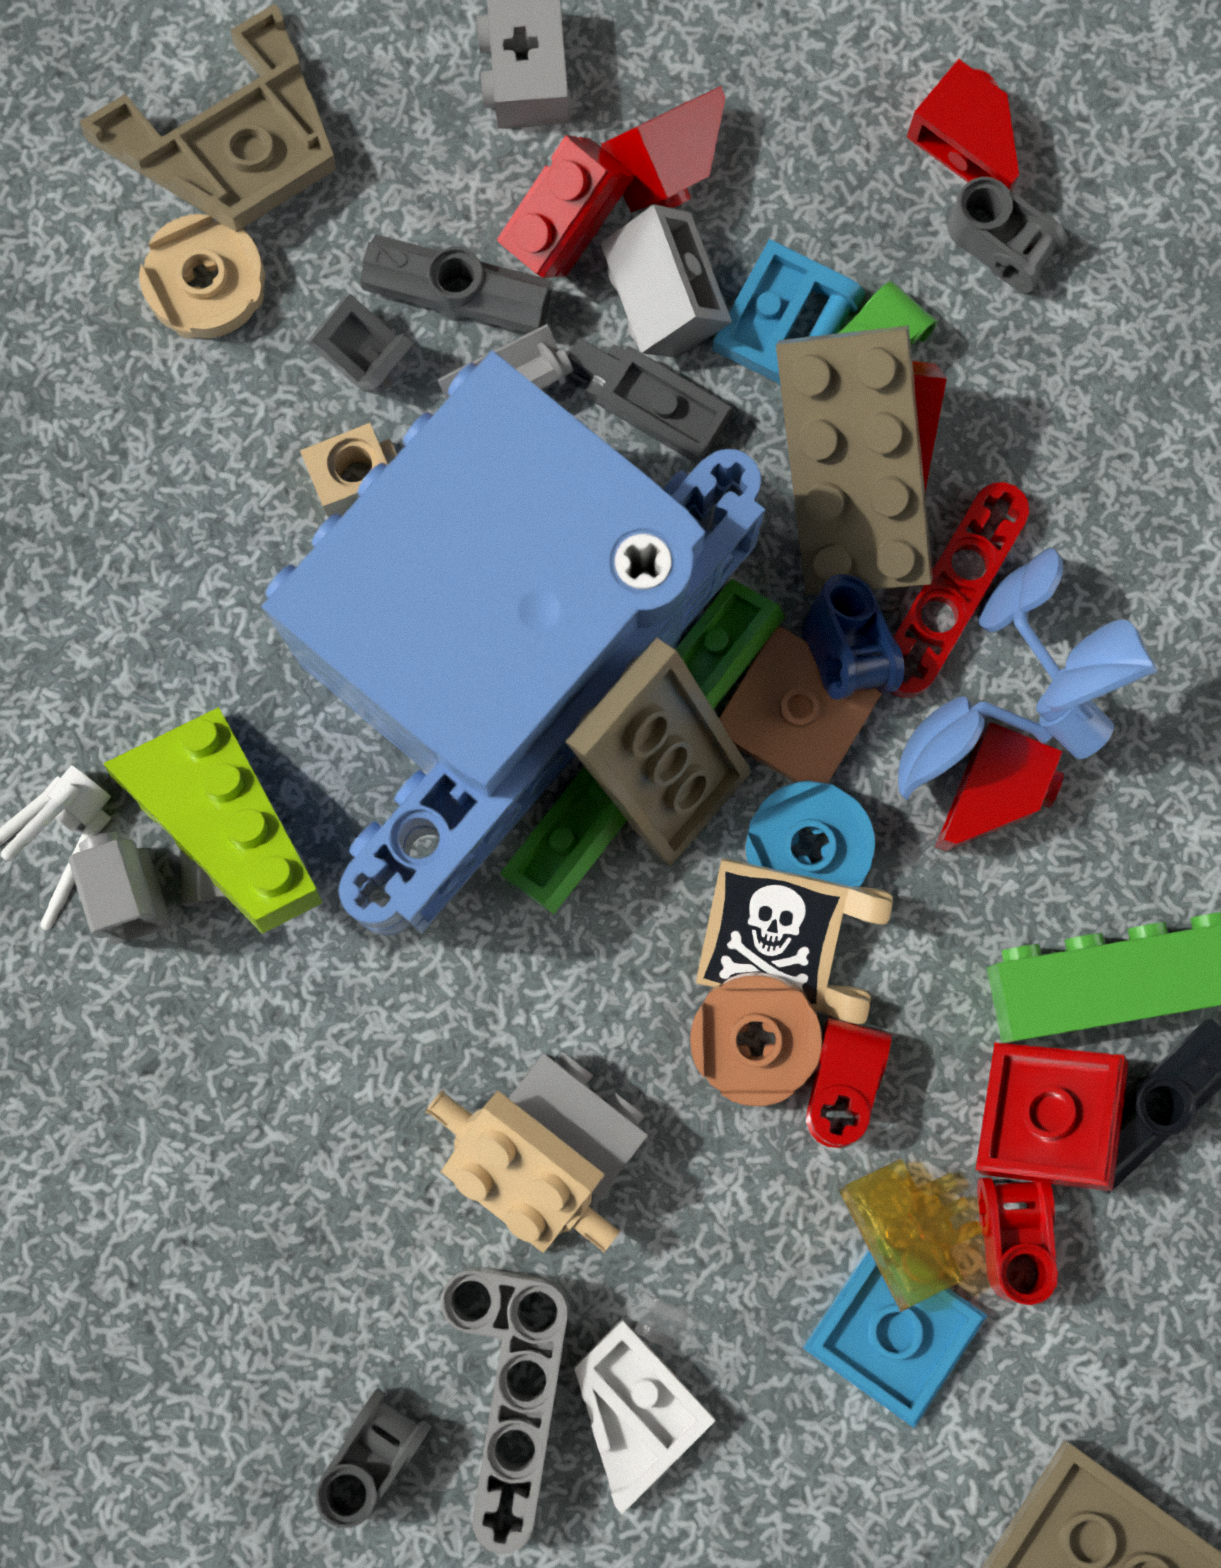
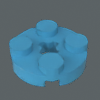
(822, 809)

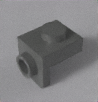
(361, 346)

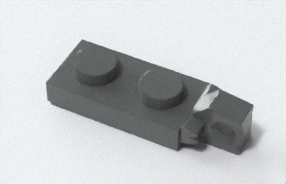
(651, 398)

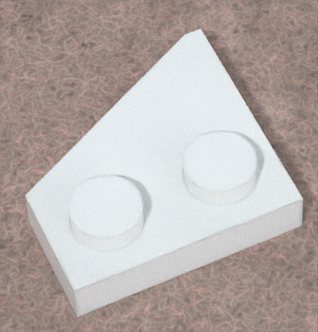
(636, 1412)

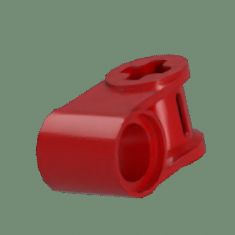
(848, 1071)
(1017, 1233)

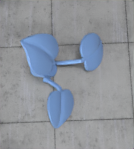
(1066, 710)

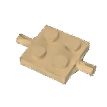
(521, 1172)

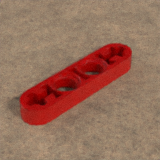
(955, 591)

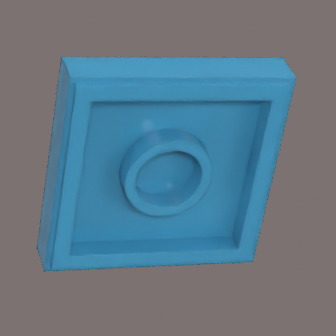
(889, 1352)

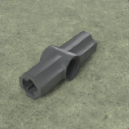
(420, 273)

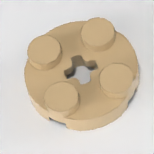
(209, 310)

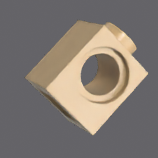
(330, 458)

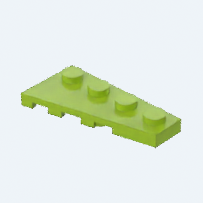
(219, 816)

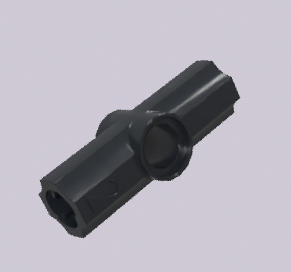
(1187, 1078)

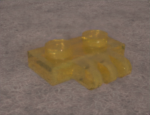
(909, 1230)

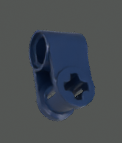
(849, 637)

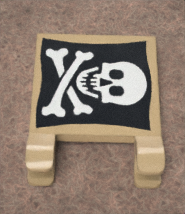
(786, 929)

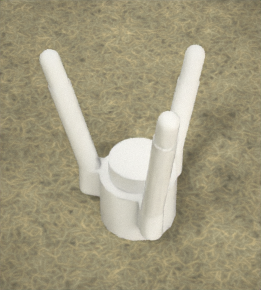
(71, 802)

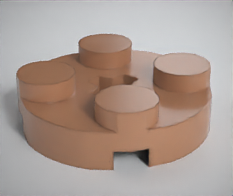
(784, 1064)

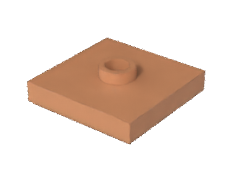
(788, 717)

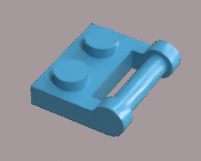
(773, 302)

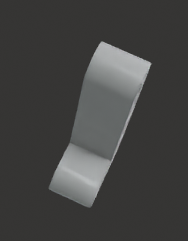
(508, 1407)

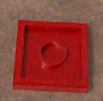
(1053, 1116)

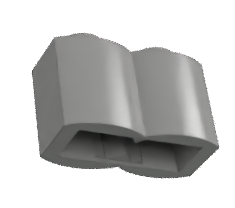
(118, 888)

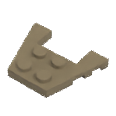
(239, 152)

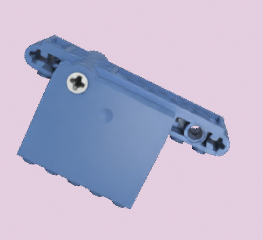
(490, 606)

